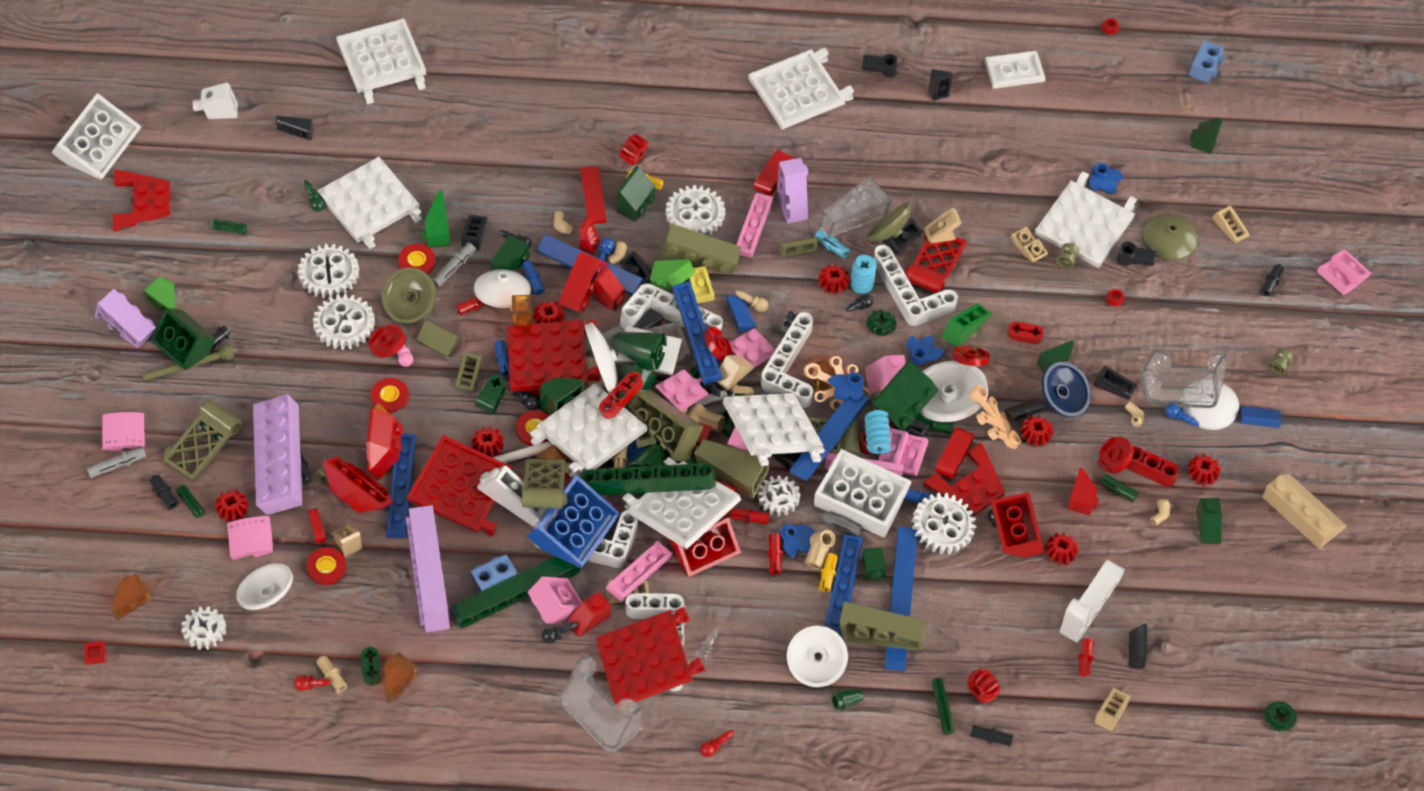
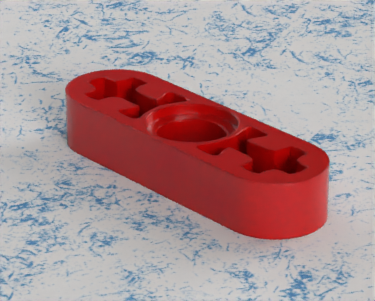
(619, 403)

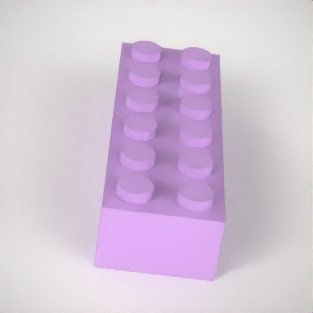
(277, 454)
(427, 569)

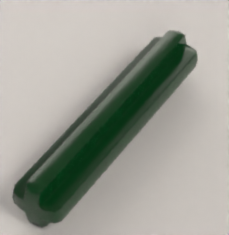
(943, 706)

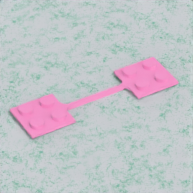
(685, 390)

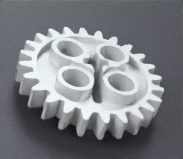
(696, 210)
(310, 272)
(344, 322)
(949, 508)

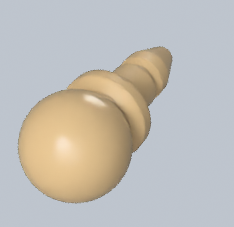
(759, 304)

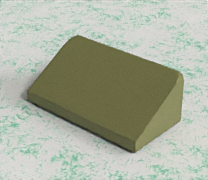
(798, 247)
(437, 338)

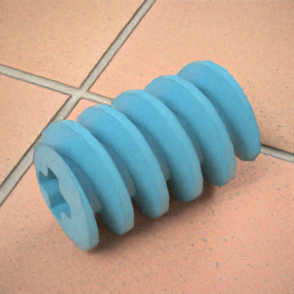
(863, 274)
(877, 432)

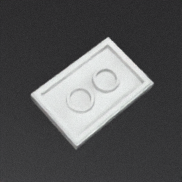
(1014, 69)
(671, 353)

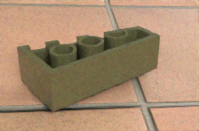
(699, 249)
(670, 425)
(881, 628)

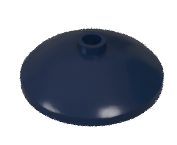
(1066, 389)

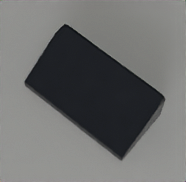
(940, 84)
(910, 232)
(636, 265)
(1025, 409)
(1138, 646)

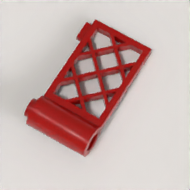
(927, 276)

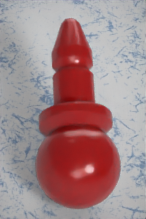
(303, 682)
(709, 748)

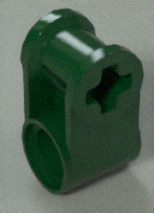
(491, 394)

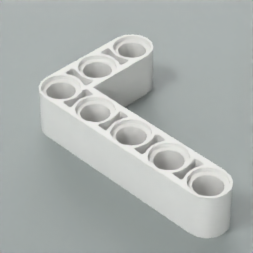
(893, 276)
(663, 302)
(785, 360)
(616, 546)
(644, 609)
(1082, 612)

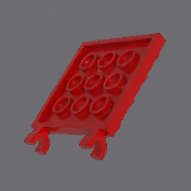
(546, 352)
(451, 485)
(647, 657)

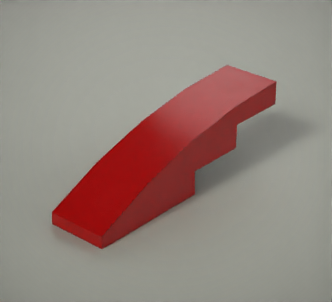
(593, 194)

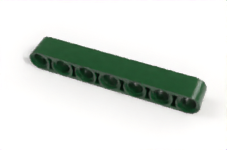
(650, 479)
(508, 592)

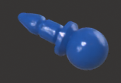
(606, 246)
(1174, 411)

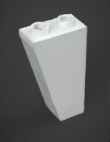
(507, 489)

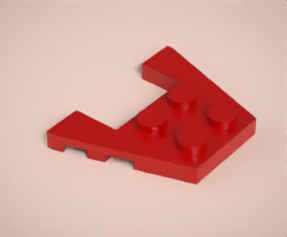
(150, 198)
(976, 488)

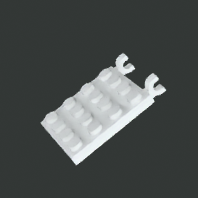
(381, 57)
(799, 88)
(369, 201)
(1086, 221)
(773, 425)
(585, 434)
(682, 514)

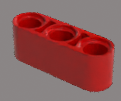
(768, 178)
(954, 453)
(1160, 467)

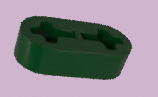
(366, 666)

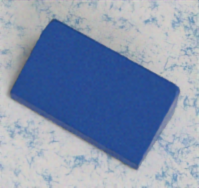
(740, 313)
(1260, 417)

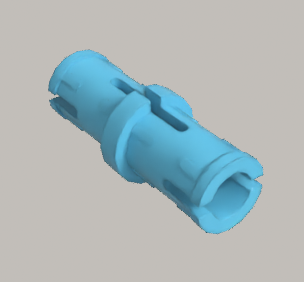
(841, 250)

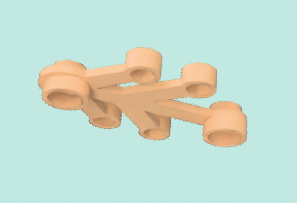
(825, 377)
(998, 420)

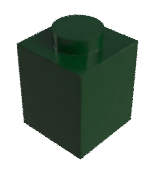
(873, 563)

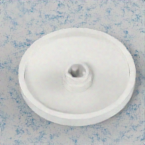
(604, 356)
(954, 385)

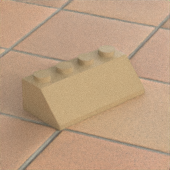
(1303, 510)

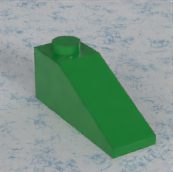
(436, 226)
(965, 324)

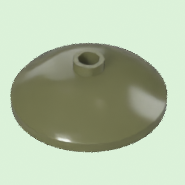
(891, 224)
(1169, 243)
(399, 291)

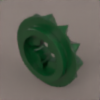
(875, 327)
(1282, 709)

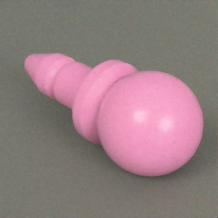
(405, 357)

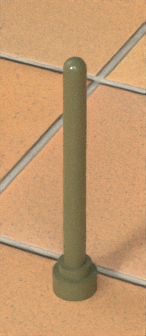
(224, 353)

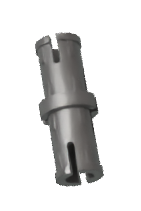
(841, 524)

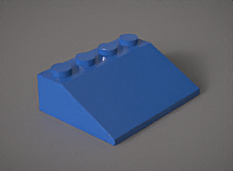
(577, 527)

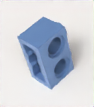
(1206, 62)
(492, 573)

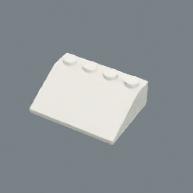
(96, 138)
(862, 493)

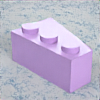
(793, 190)
(125, 318)

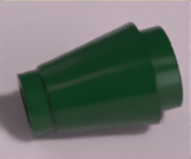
(844, 699)

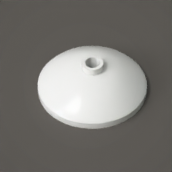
(499, 285)
(1219, 416)
(264, 586)
(802, 656)

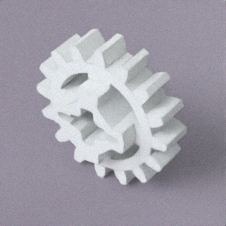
(779, 495)
(199, 635)

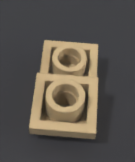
(1029, 247)

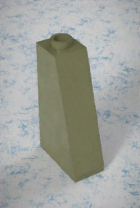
(733, 466)

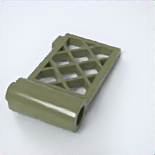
(213, 417)
(849, 441)
(544, 495)

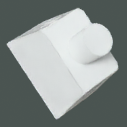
(217, 102)

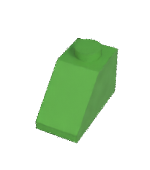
(671, 273)
(161, 294)

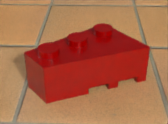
(581, 282)

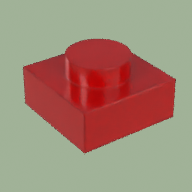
(94, 653)

